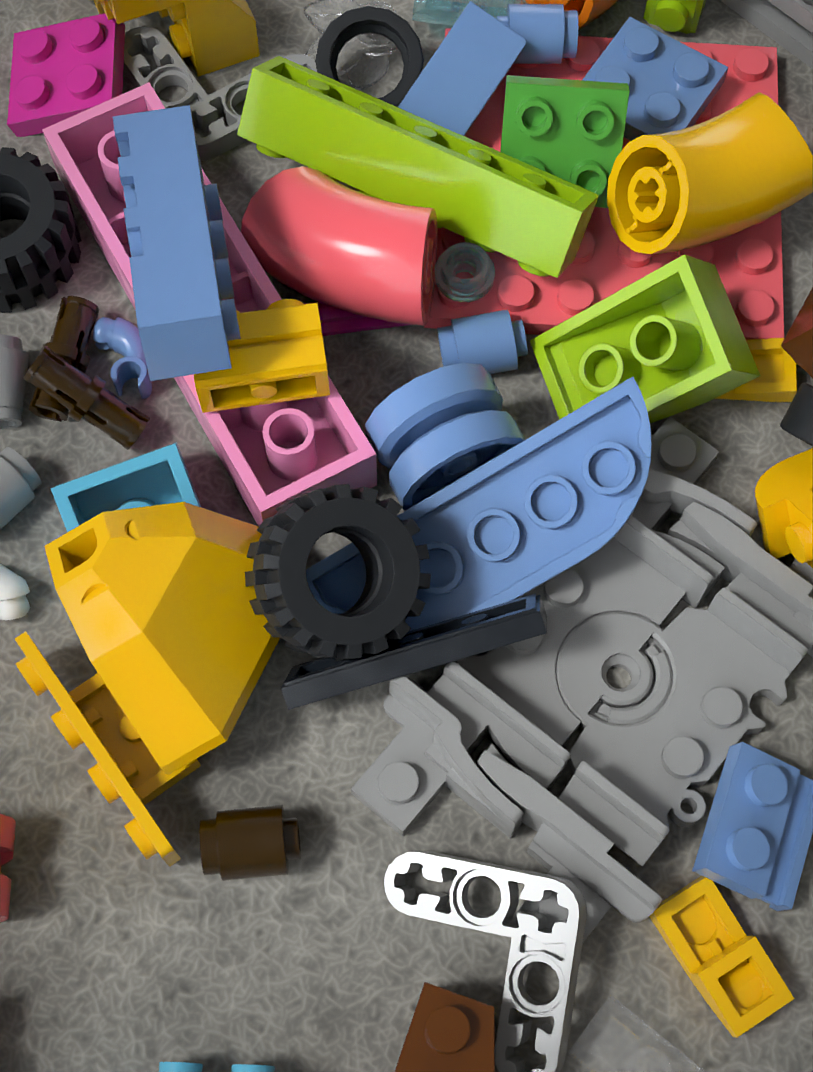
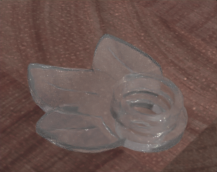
(364, 56)

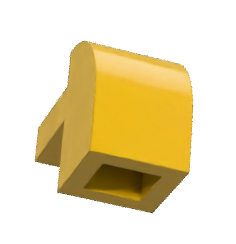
(786, 507)

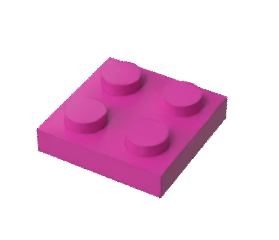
(64, 71)

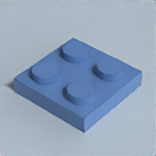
(665, 79)

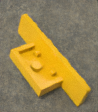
(124, 762)

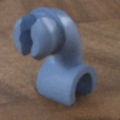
(123, 339)

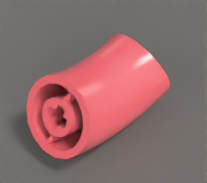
(344, 246)

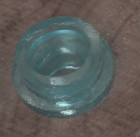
(464, 258)

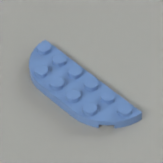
(518, 513)

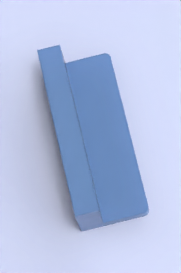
(464, 71)

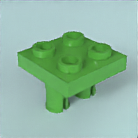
(566, 128)

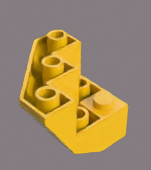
(206, 31)
(167, 620)

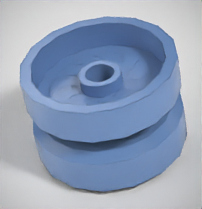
(440, 430)

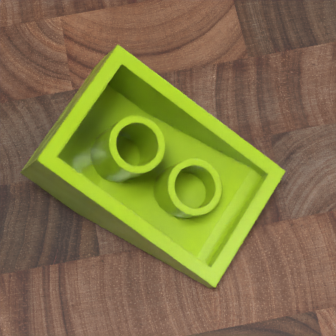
(663, 330)

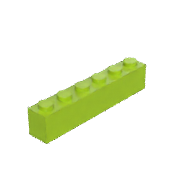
(416, 163)

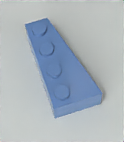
(175, 246)

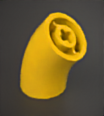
(708, 178)

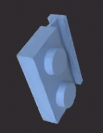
(758, 827)

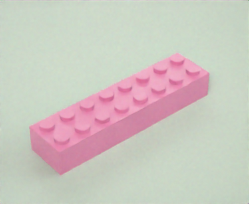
(266, 448)

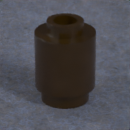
(249, 843)

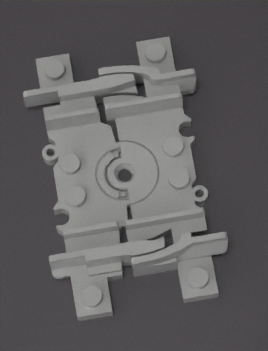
(637, 741)

